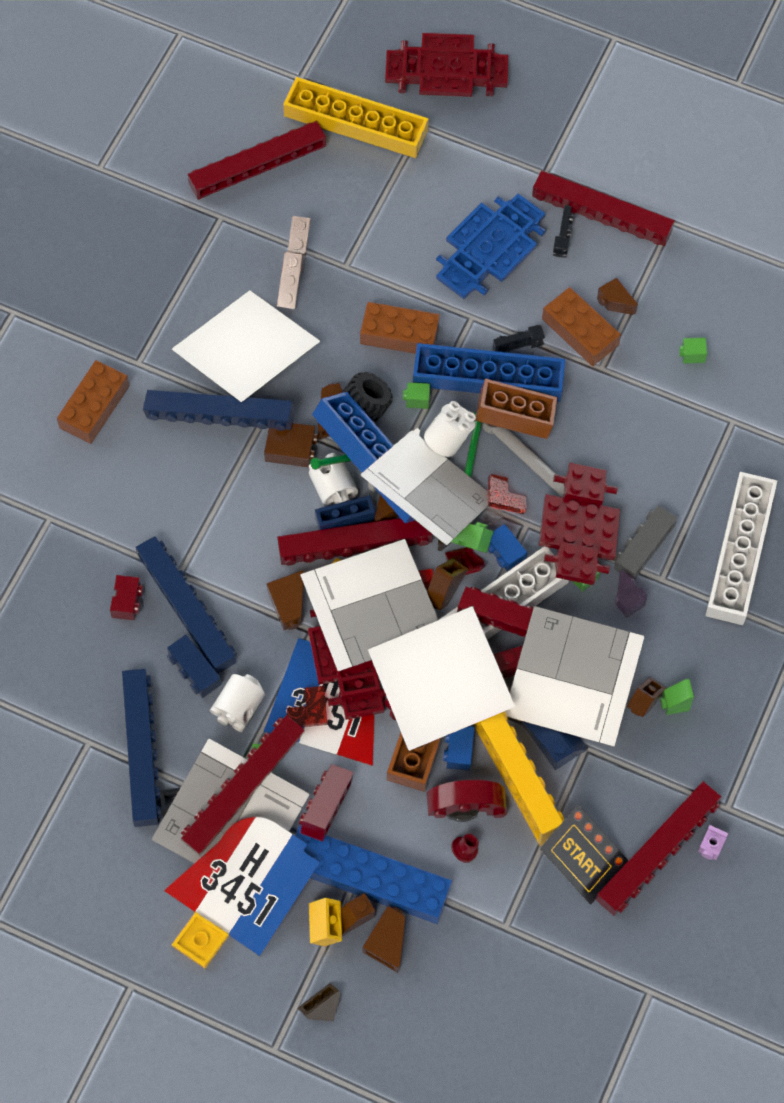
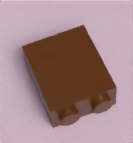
(291, 446)

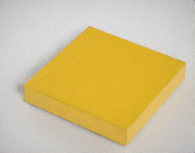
(200, 940)

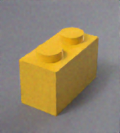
(325, 922)

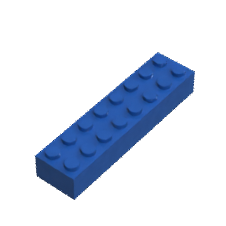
(468, 368)
(355, 435)
(378, 877)

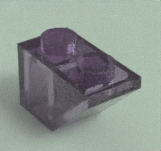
(628, 596)

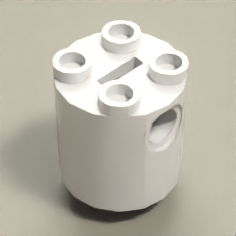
(449, 429)
(333, 483)
(238, 701)

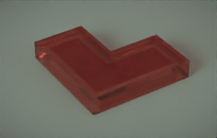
(502, 499)
(315, 710)

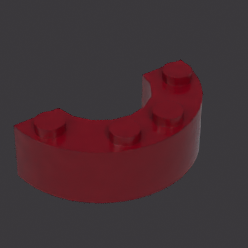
(467, 795)

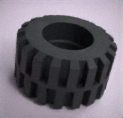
(370, 394)

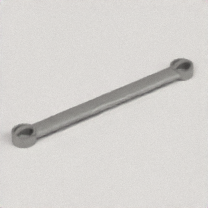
(526, 456)

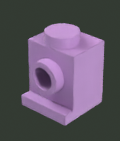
(712, 851)

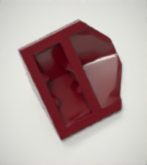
(468, 559)

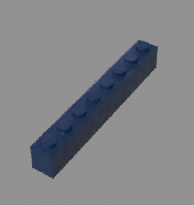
(219, 410)
(186, 605)
(140, 748)

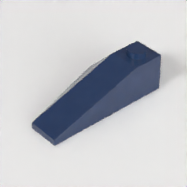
(555, 745)

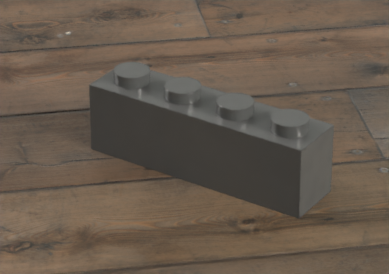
(646, 542)

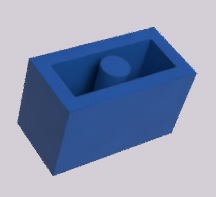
(506, 548)
(459, 749)

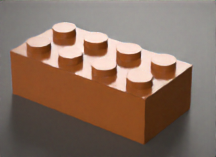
(581, 326)
(398, 327)
(93, 401)
(516, 409)
(413, 766)

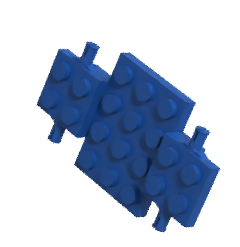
(490, 244)

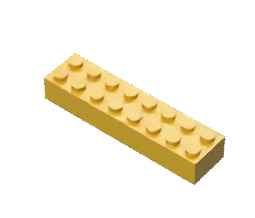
(356, 117)
(519, 776)

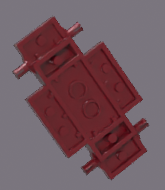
(447, 66)
(580, 525)
(358, 685)

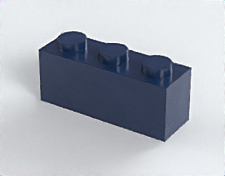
(345, 513)
(193, 666)

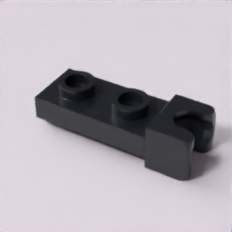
(562, 241)
(520, 339)

